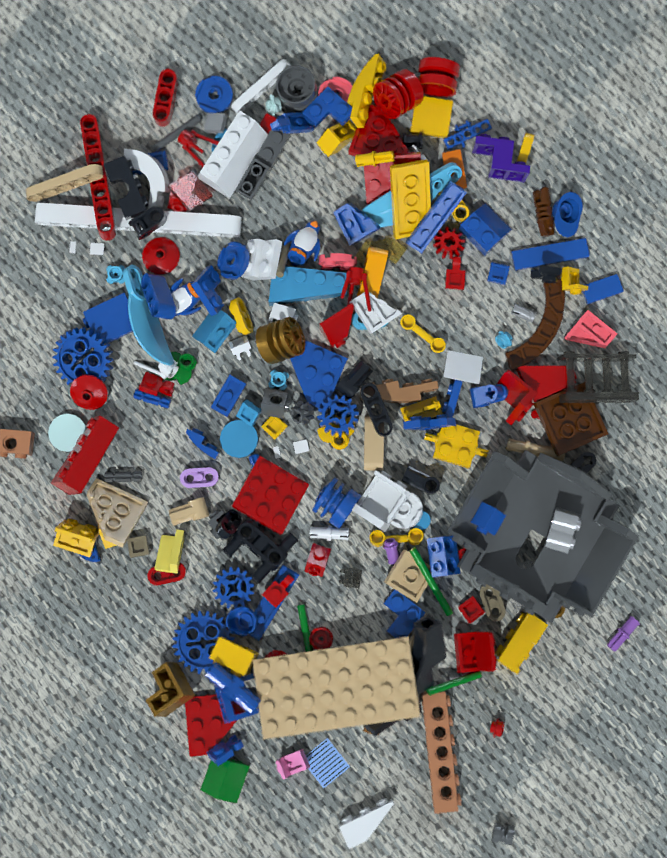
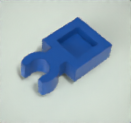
(224, 751)

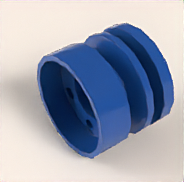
(336, 502)

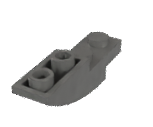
(262, 164)

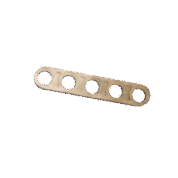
(64, 182)

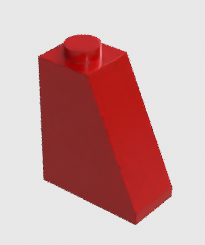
(544, 379)

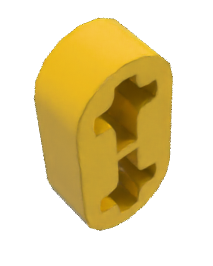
(525, 147)

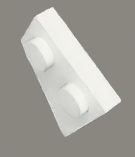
(379, 315)

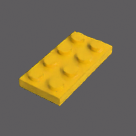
(409, 196)

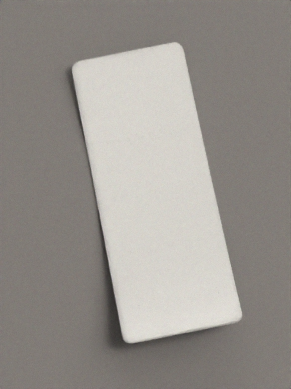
(95, 248)
(299, 447)

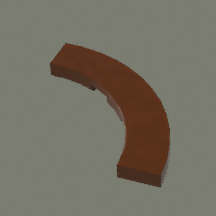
(545, 332)

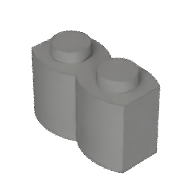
(562, 530)

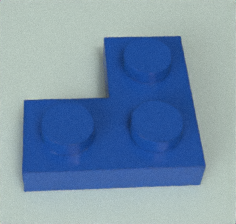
(328, 104)
(204, 287)
(425, 423)
(407, 614)

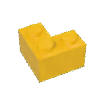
(233, 656)

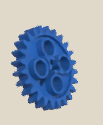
(71, 345)
(201, 624)

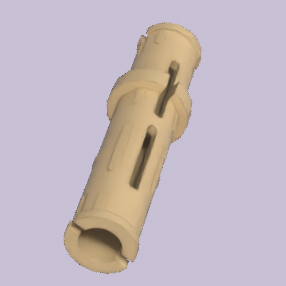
(536, 449)

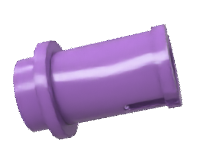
(391, 550)

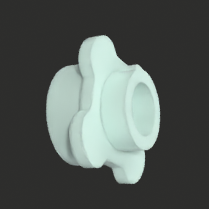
(273, 105)

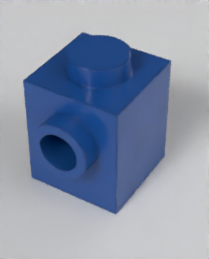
(488, 519)

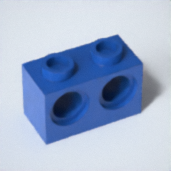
(443, 556)

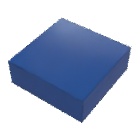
(498, 273)

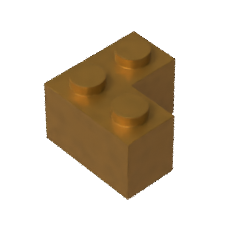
(173, 690)

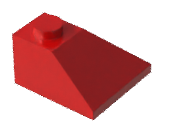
(337, 327)

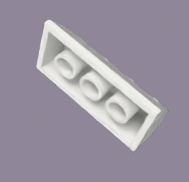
(233, 154)

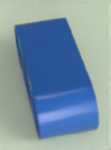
(158, 296)

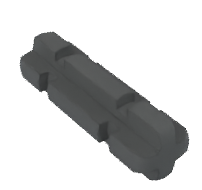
(136, 476)

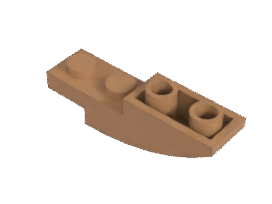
(409, 393)

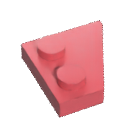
(591, 331)

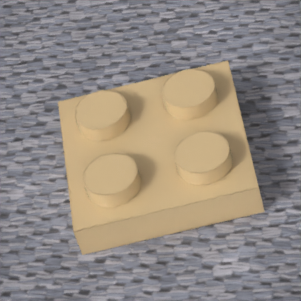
(407, 577)

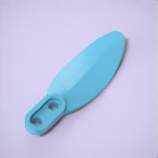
(381, 208)
(145, 326)

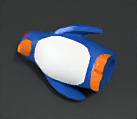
(304, 243)
(184, 298)

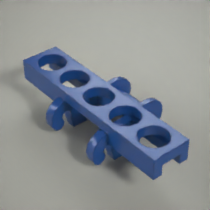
(461, 133)

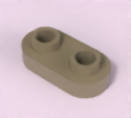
(491, 602)

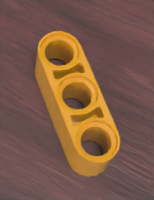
(374, 267)

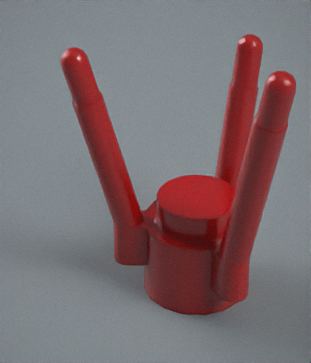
(189, 140)
(355, 277)

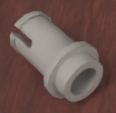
(523, 313)

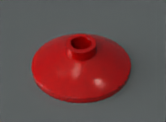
(164, 264)
(91, 385)

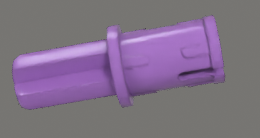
(623, 633)

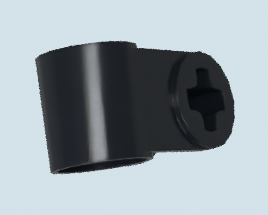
(146, 222)

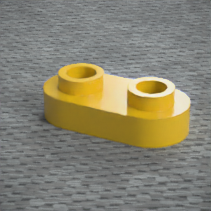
(243, 322)

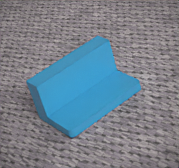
(214, 330)

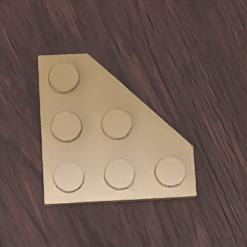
(115, 511)

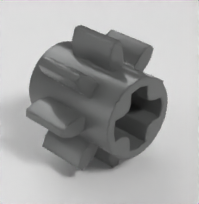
(302, 413)

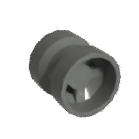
(503, 833)

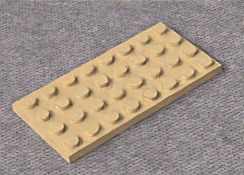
(336, 688)

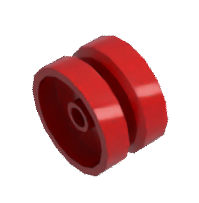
(438, 76)

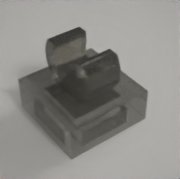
(352, 577)

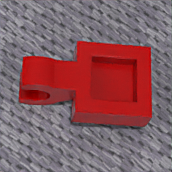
(455, 278)
(154, 384)
(276, 592)

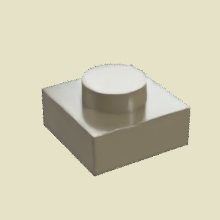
(138, 546)

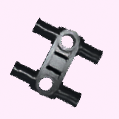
(260, 546)

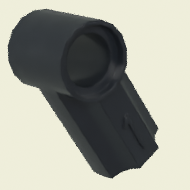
(351, 383)
(419, 479)

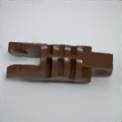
(544, 211)

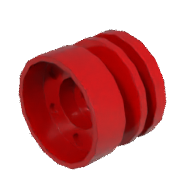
(398, 94)

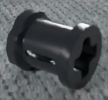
(413, 139)

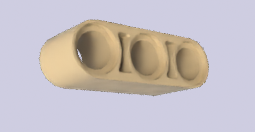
(373, 446)

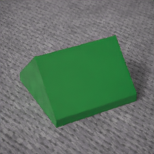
(225, 781)

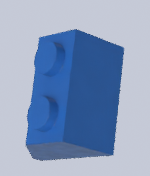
(484, 229)

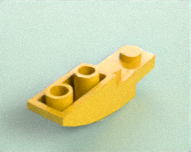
(362, 90)

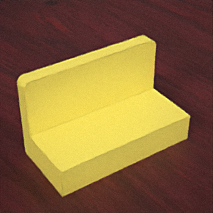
(170, 552)

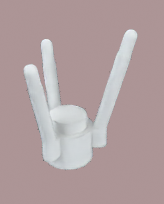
(166, 371)

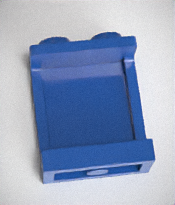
(109, 319)

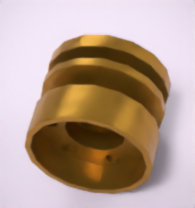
(280, 340)

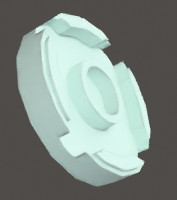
(65, 431)

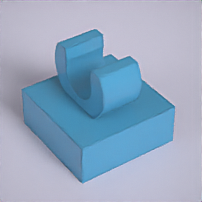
(249, 413)

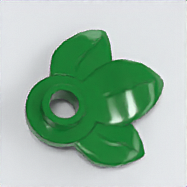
(184, 372)

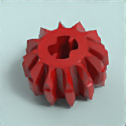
(444, 237)

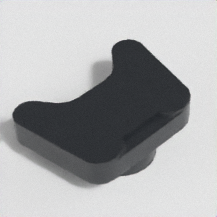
(546, 274)

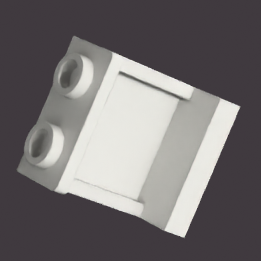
(382, 500)

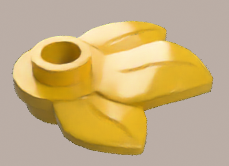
(326, 437)

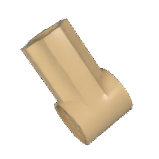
(193, 511)

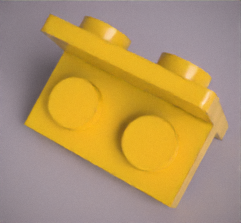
(76, 537)

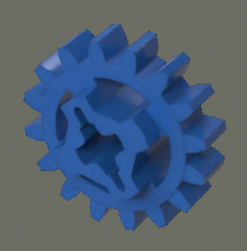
(331, 419)
(226, 582)

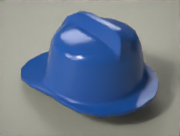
(567, 214)

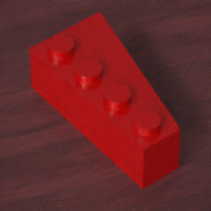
(85, 456)

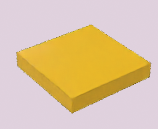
(432, 117)

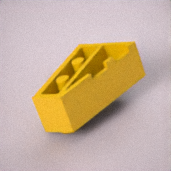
(520, 641)

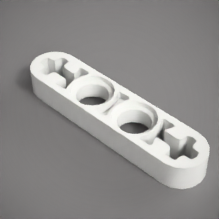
(259, 87)

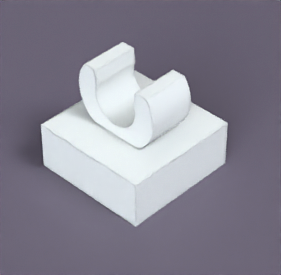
(240, 345)

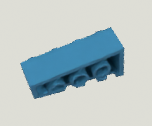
(305, 285)

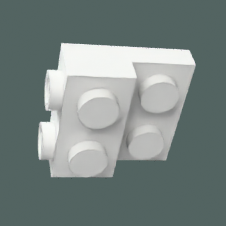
(263, 259)

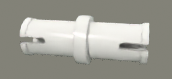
(329, 533)

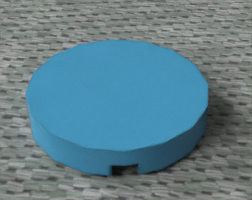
(238, 439)

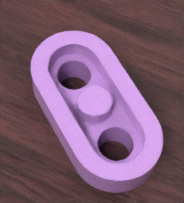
(199, 477)

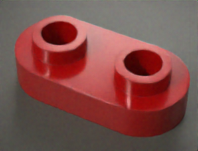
(166, 577)

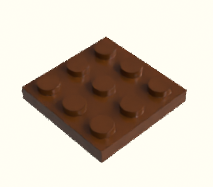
(570, 423)

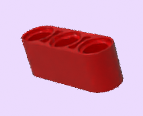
(165, 89)

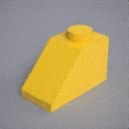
(336, 138)

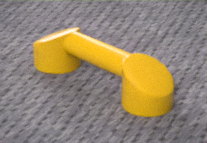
(409, 323)
(414, 537)

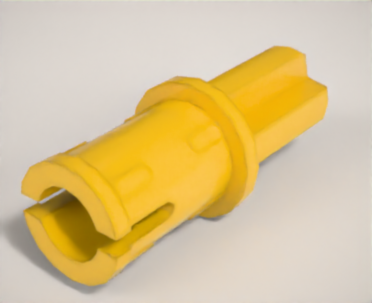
(374, 158)

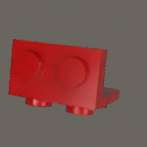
(519, 396)
(475, 651)

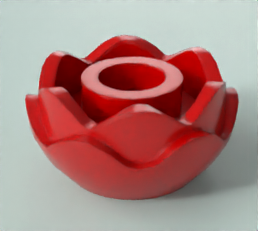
(319, 632)

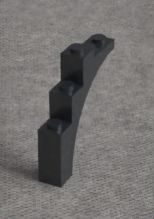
(426, 653)

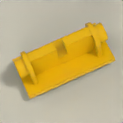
(425, 408)

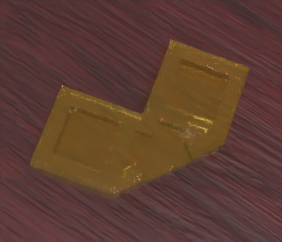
(394, 248)

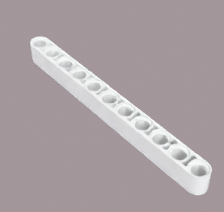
(176, 222)

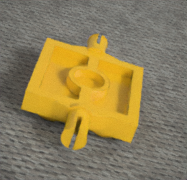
(456, 445)

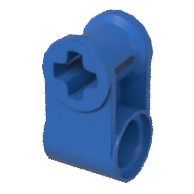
(488, 394)

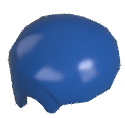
(241, 621)

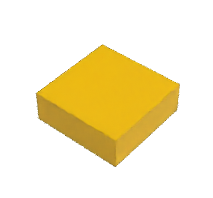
(274, 427)

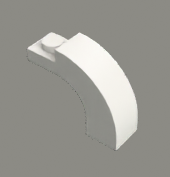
(154, 172)

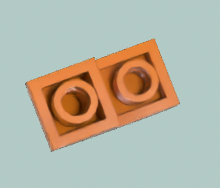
(456, 157)

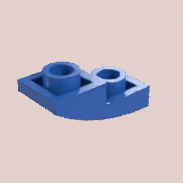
(197, 438)

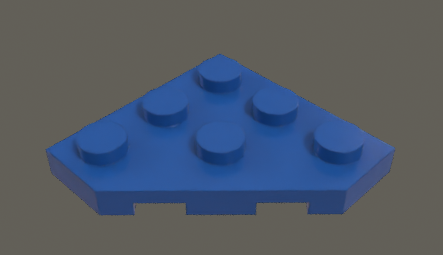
(318, 372)

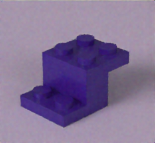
(500, 155)

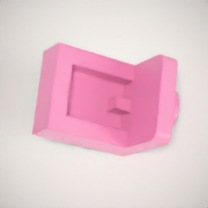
(292, 763)

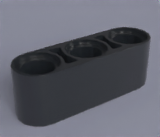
(376, 400)

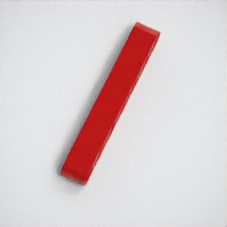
(99, 202)

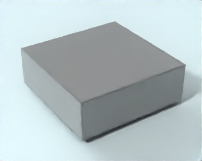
(215, 123)

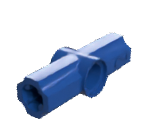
(232, 688)

